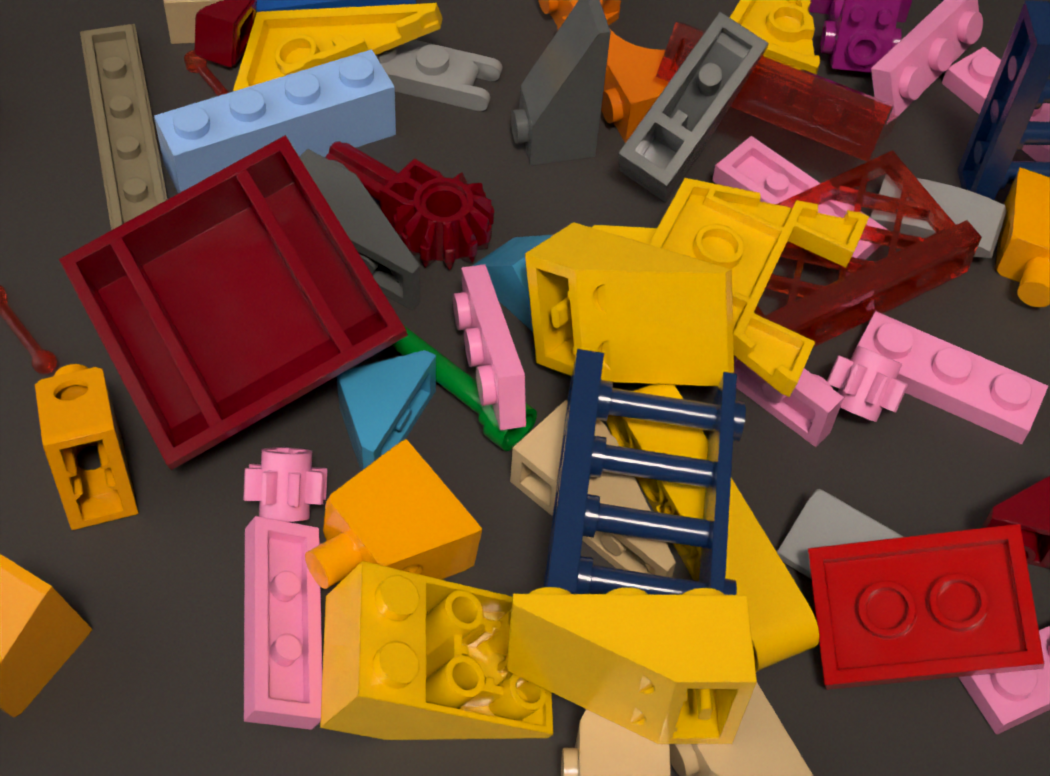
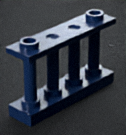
(1005, 117)
(588, 455)

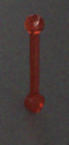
(199, 65)
(42, 360)

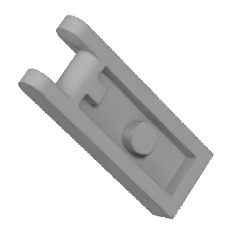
(440, 73)

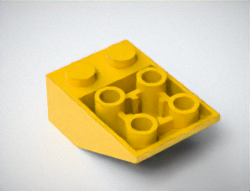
(638, 304)
(643, 660)
(423, 661)

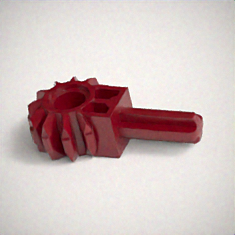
(428, 211)

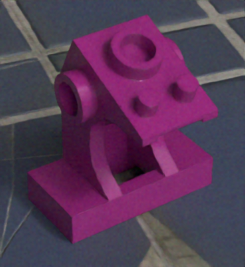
(859, 30)

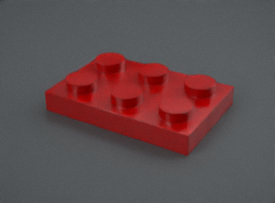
(925, 607)

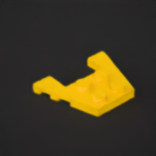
(748, 237)

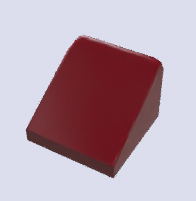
(224, 30)

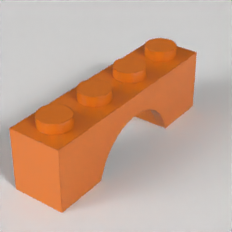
(630, 70)

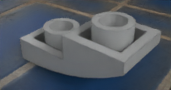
(959, 204)

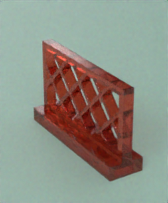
(797, 100)
(872, 285)

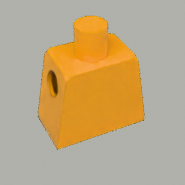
(1025, 237)
(78, 414)
(395, 518)
(35, 635)

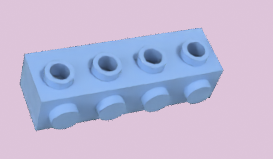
(314, 108)

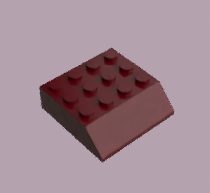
(231, 301)

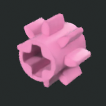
(868, 383)
(285, 484)

